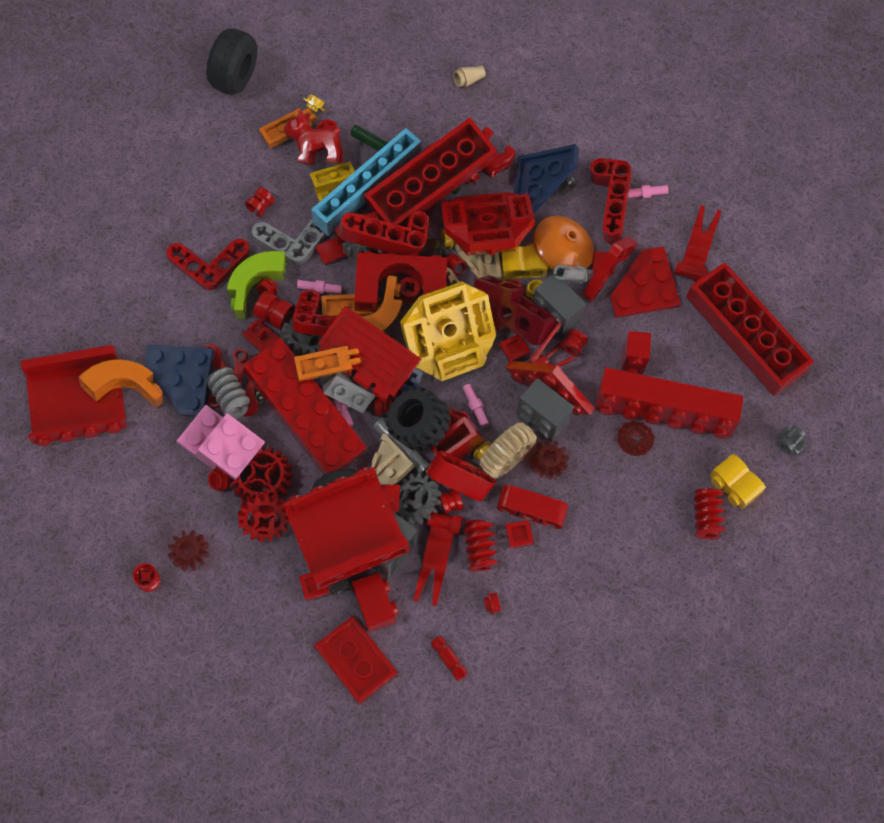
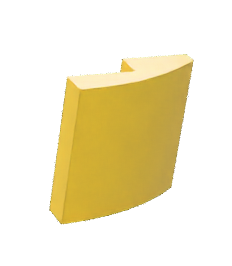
(330, 178)

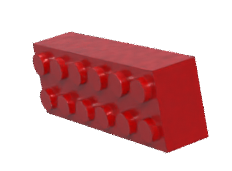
(432, 174)
(749, 329)
(668, 403)
(304, 409)

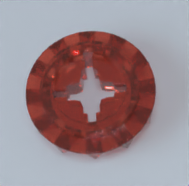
(629, 445)

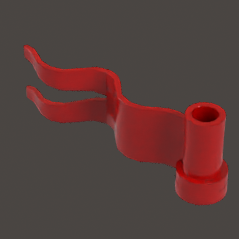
(698, 248)
(437, 551)

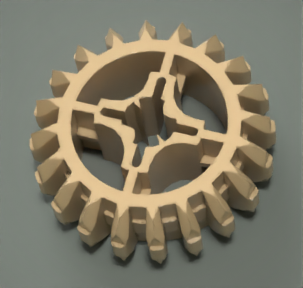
(508, 450)

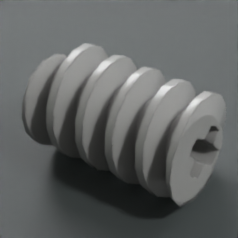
(228, 392)

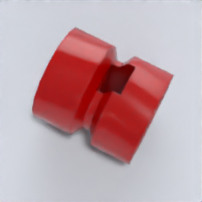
(272, 310)

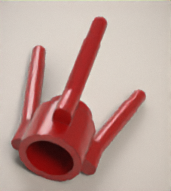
(535, 358)

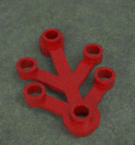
(238, 371)

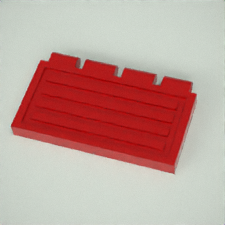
(381, 357)

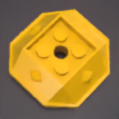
(463, 343)

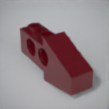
(515, 311)

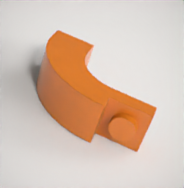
(390, 309)
(120, 373)

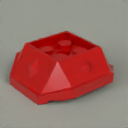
(488, 222)

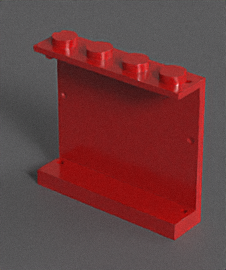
(61, 406)
(345, 527)

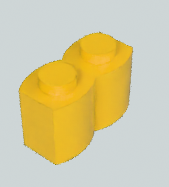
(522, 264)
(737, 481)

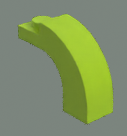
(248, 274)

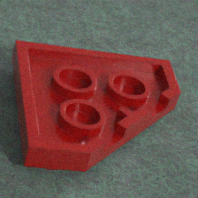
(646, 286)
(553, 377)

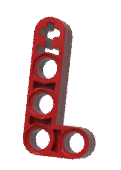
(614, 202)
(351, 223)

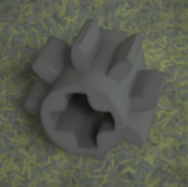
(352, 249)
(791, 439)

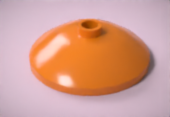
(563, 242)

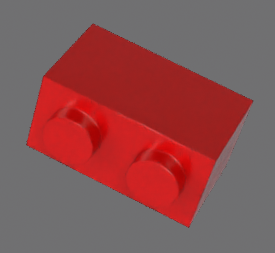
(636, 352)
(460, 439)
(374, 601)

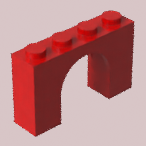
(374, 268)

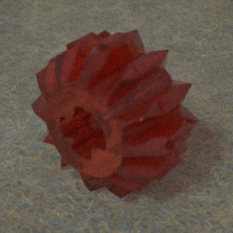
(549, 467)
(179, 556)

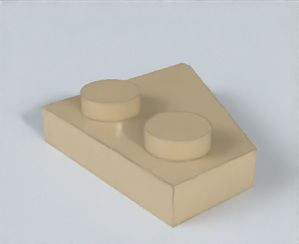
(482, 264)
(391, 462)

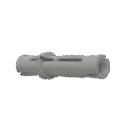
(576, 274)
(414, 456)

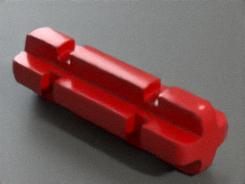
(449, 658)

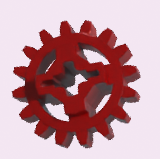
(263, 517)

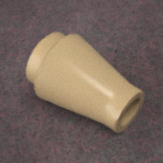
(468, 75)

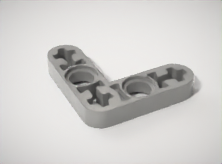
(291, 244)

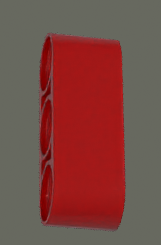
(460, 476)
(532, 505)

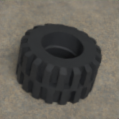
(428, 429)

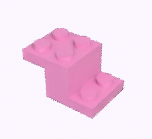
(220, 442)

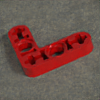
(617, 253)
(212, 268)
(306, 315)

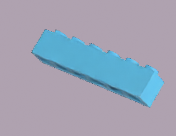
(350, 193)

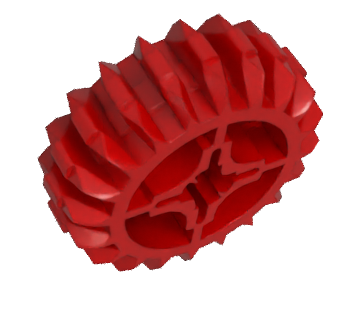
(269, 470)

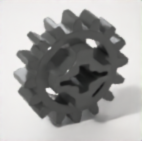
(297, 342)
(418, 500)

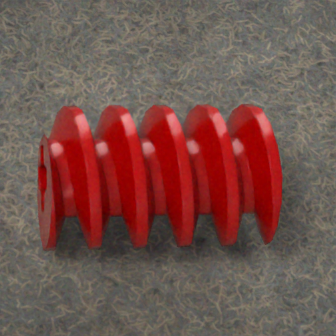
(707, 513)
(479, 545)

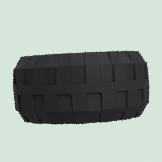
(231, 61)

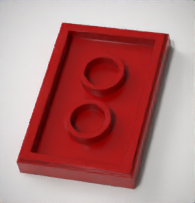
(355, 659)

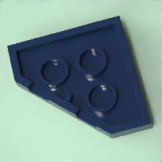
(544, 172)
(182, 375)

